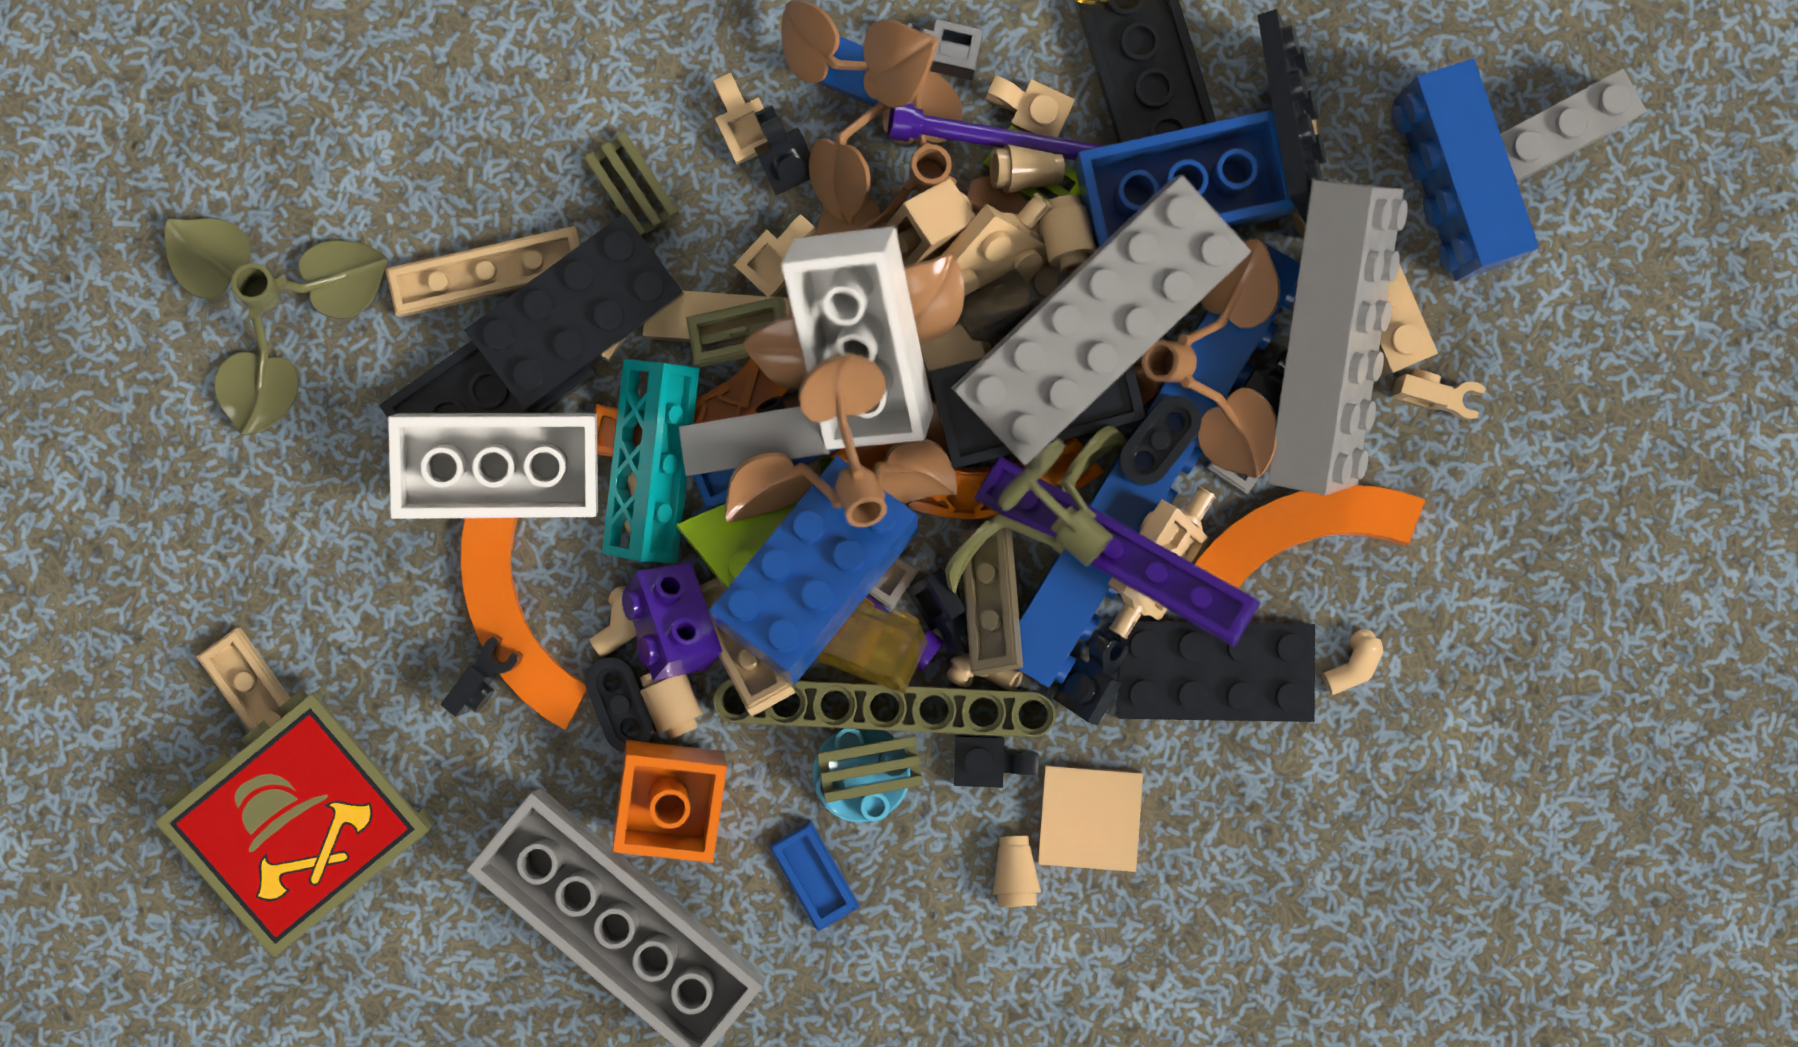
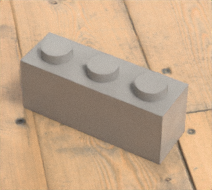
(1572, 124)

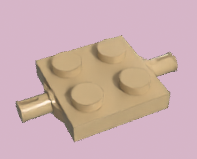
(999, 243)
(1175, 531)

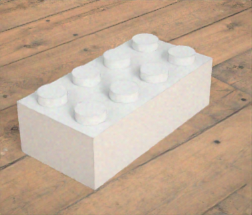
(856, 301)
(493, 465)

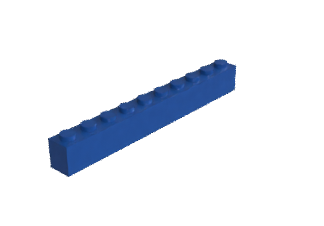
(1069, 591)

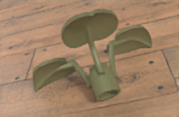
(213, 252)
(1074, 529)

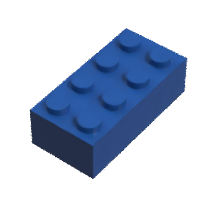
(1227, 162)
(1463, 171)
(810, 578)

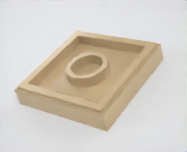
(1090, 818)

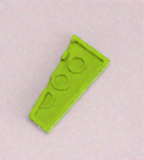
(731, 545)

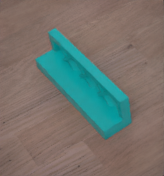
(655, 462)

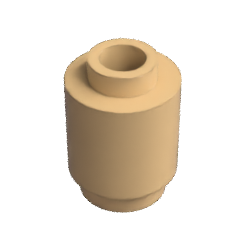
(1067, 233)
(671, 704)

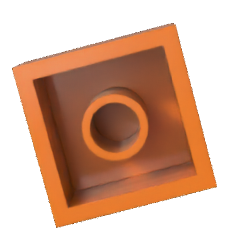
(669, 801)

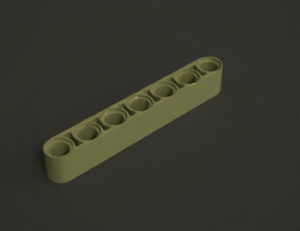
(908, 716)

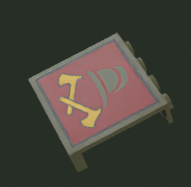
(291, 822)

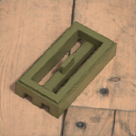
(609, 151)
(725, 315)
(911, 762)

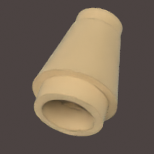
(1024, 168)
(1015, 873)

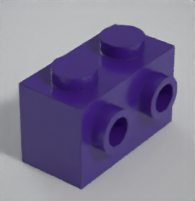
(671, 621)

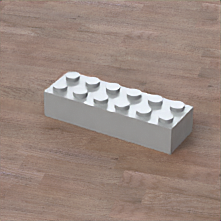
(1101, 319)
(1337, 336)
(617, 923)

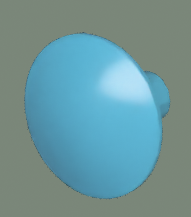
(863, 808)

